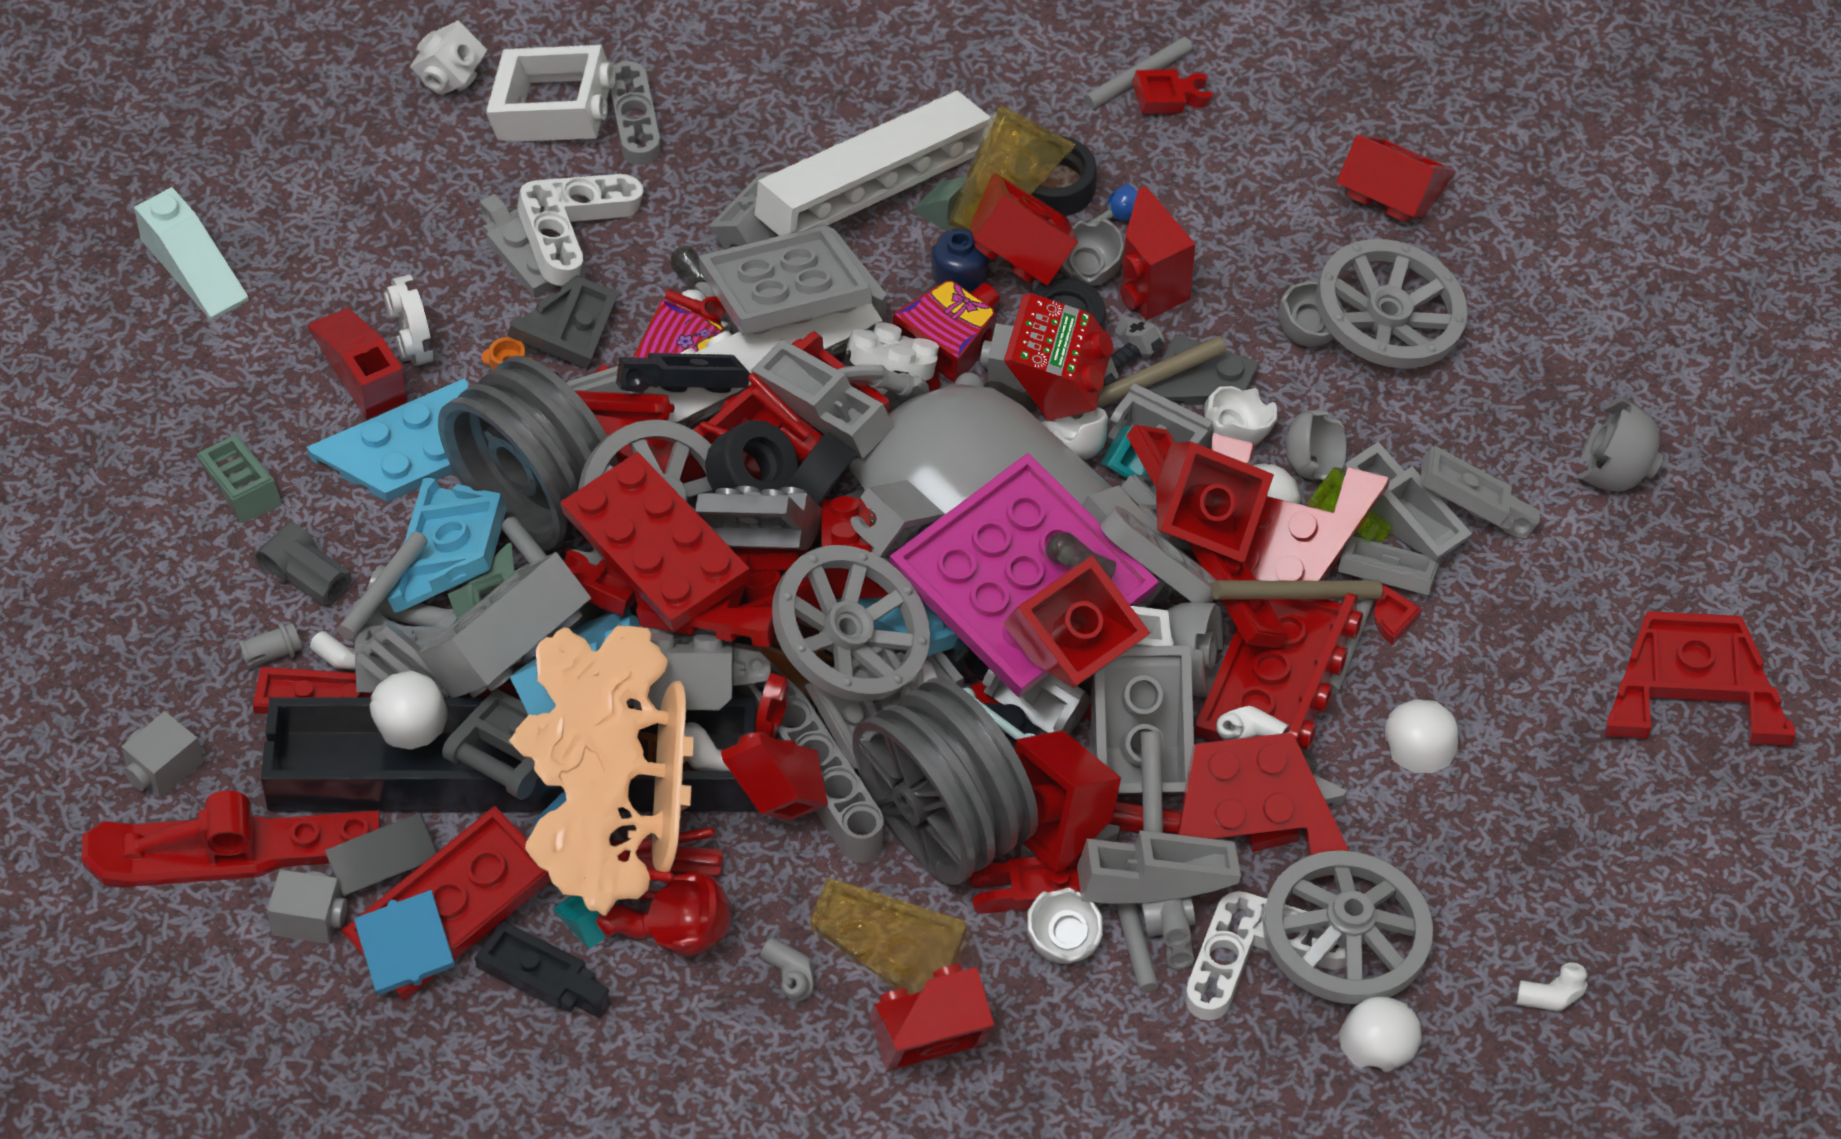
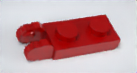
(1026, 880)

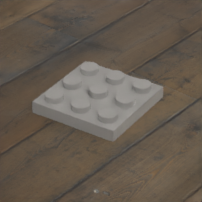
(785, 280)

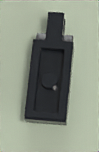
(679, 371)
(542, 971)

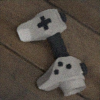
(1139, 339)

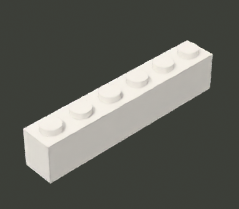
(871, 165)
(835, 328)

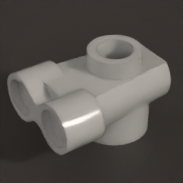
(1172, 921)

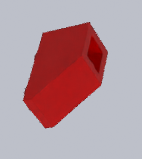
(777, 775)

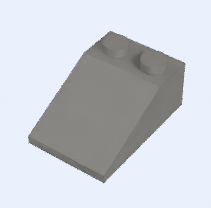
(1143, 693)

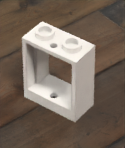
(562, 120)

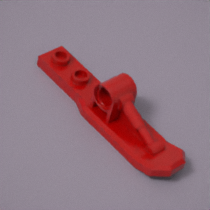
(217, 845)

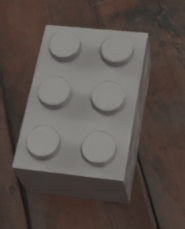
(505, 627)

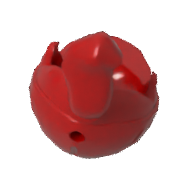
(683, 916)

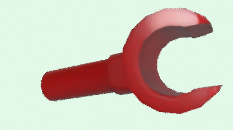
(709, 307)

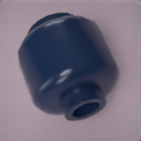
(958, 260)

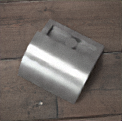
(761, 518)

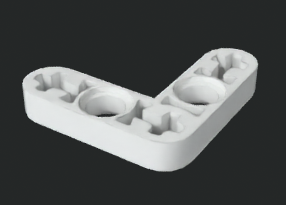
(619, 199)
(1249, 934)

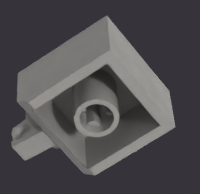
(705, 668)

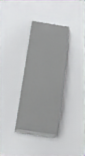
(824, 397)
(1410, 508)
(1155, 868)

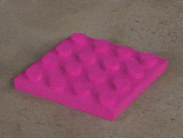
(993, 558)

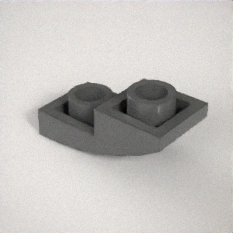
(381, 854)

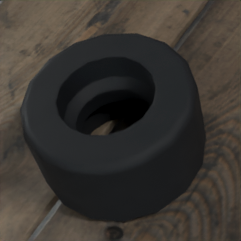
(764, 443)

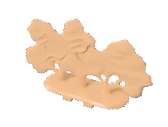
(594, 753)

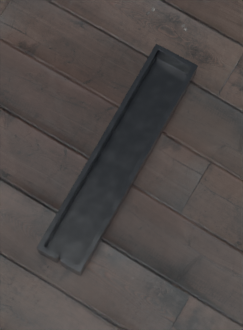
(340, 762)

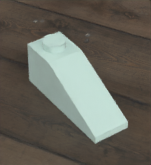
(188, 253)

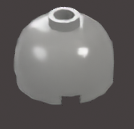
(1626, 444)
(1202, 628)

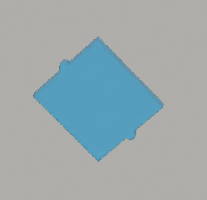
(404, 942)

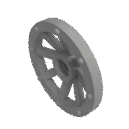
(1388, 307)
(684, 441)
(849, 627)
(1347, 929)

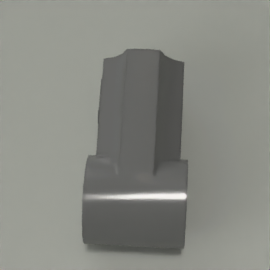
(295, 558)

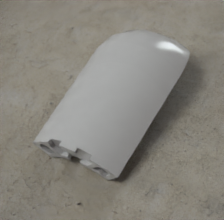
(963, 439)

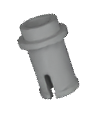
(270, 645)

